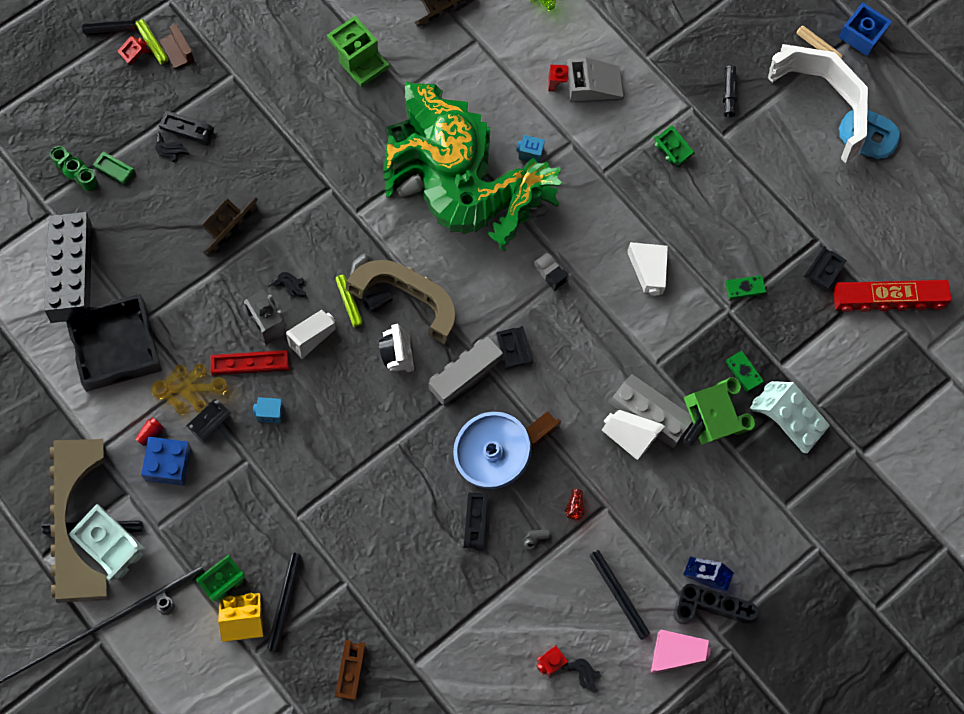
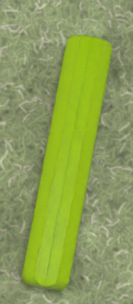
(152, 42)
(349, 301)

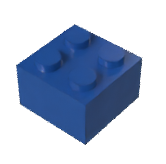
(865, 29)
(166, 461)

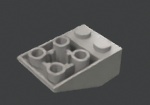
(593, 80)

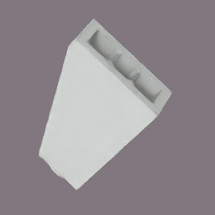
(650, 266)
(310, 333)
(632, 432)

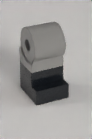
(551, 271)

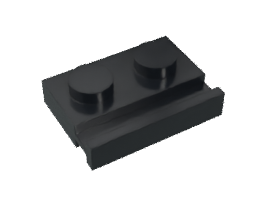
(825, 268)
(514, 347)

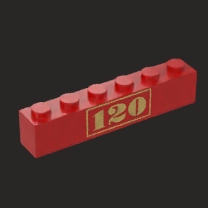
(892, 295)

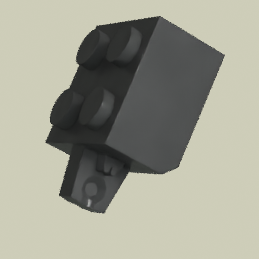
(265, 316)

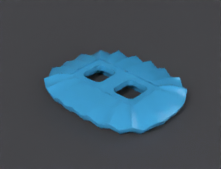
(875, 123)

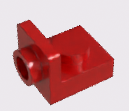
(133, 49)
(557, 75)
(551, 661)

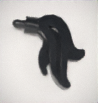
(169, 150)
(290, 282)
(585, 672)

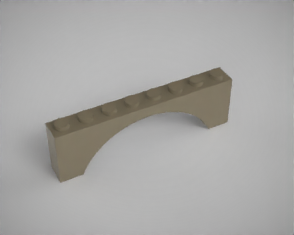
(73, 577)

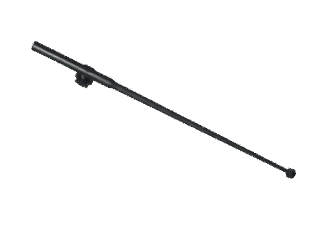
(164, 605)

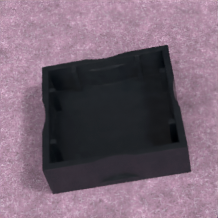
(114, 344)

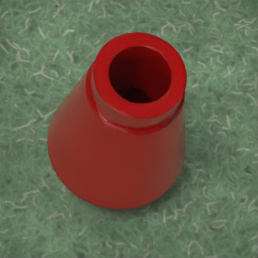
(151, 428)

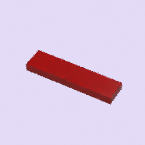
(249, 362)

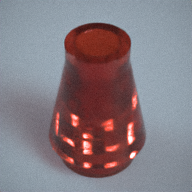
(575, 506)

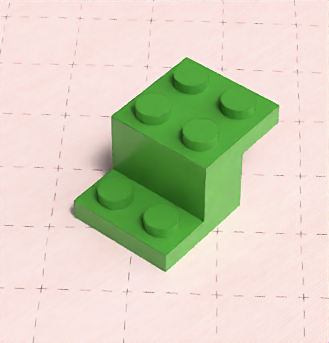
(358, 51)

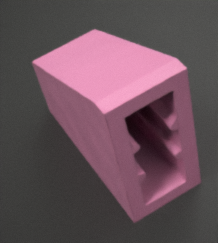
(678, 651)

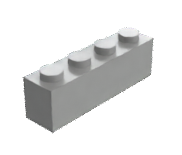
(465, 370)

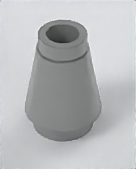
(410, 186)

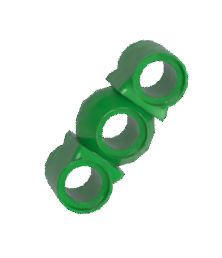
(68, 163)

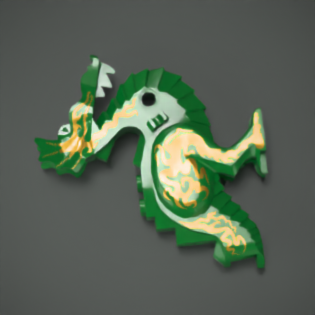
(453, 163)

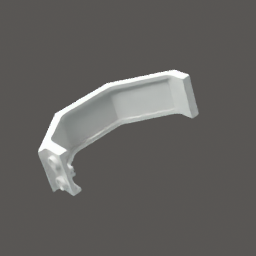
(838, 74)

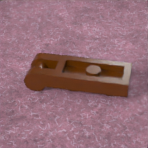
(350, 671)

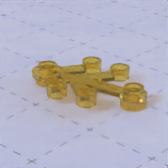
(185, 388)

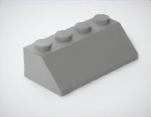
(644, 401)

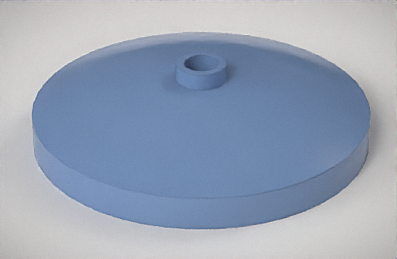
(484, 436)

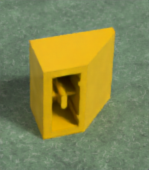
(240, 617)

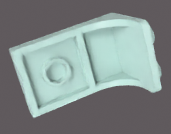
(792, 412)
(107, 542)

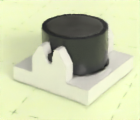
(396, 349)

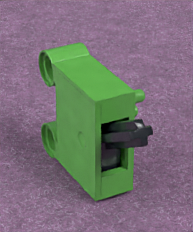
(714, 413)

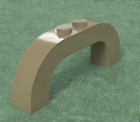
(412, 283)

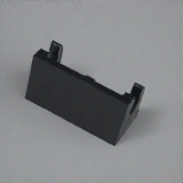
(208, 419)

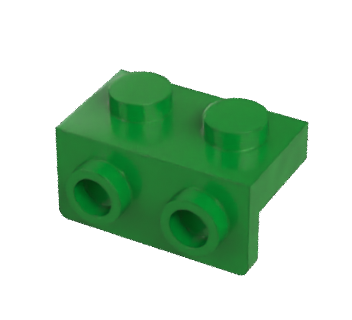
(674, 145)
(221, 578)

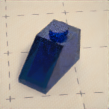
(709, 573)

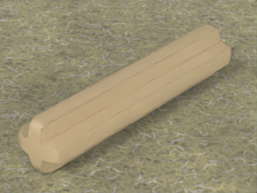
(816, 41)

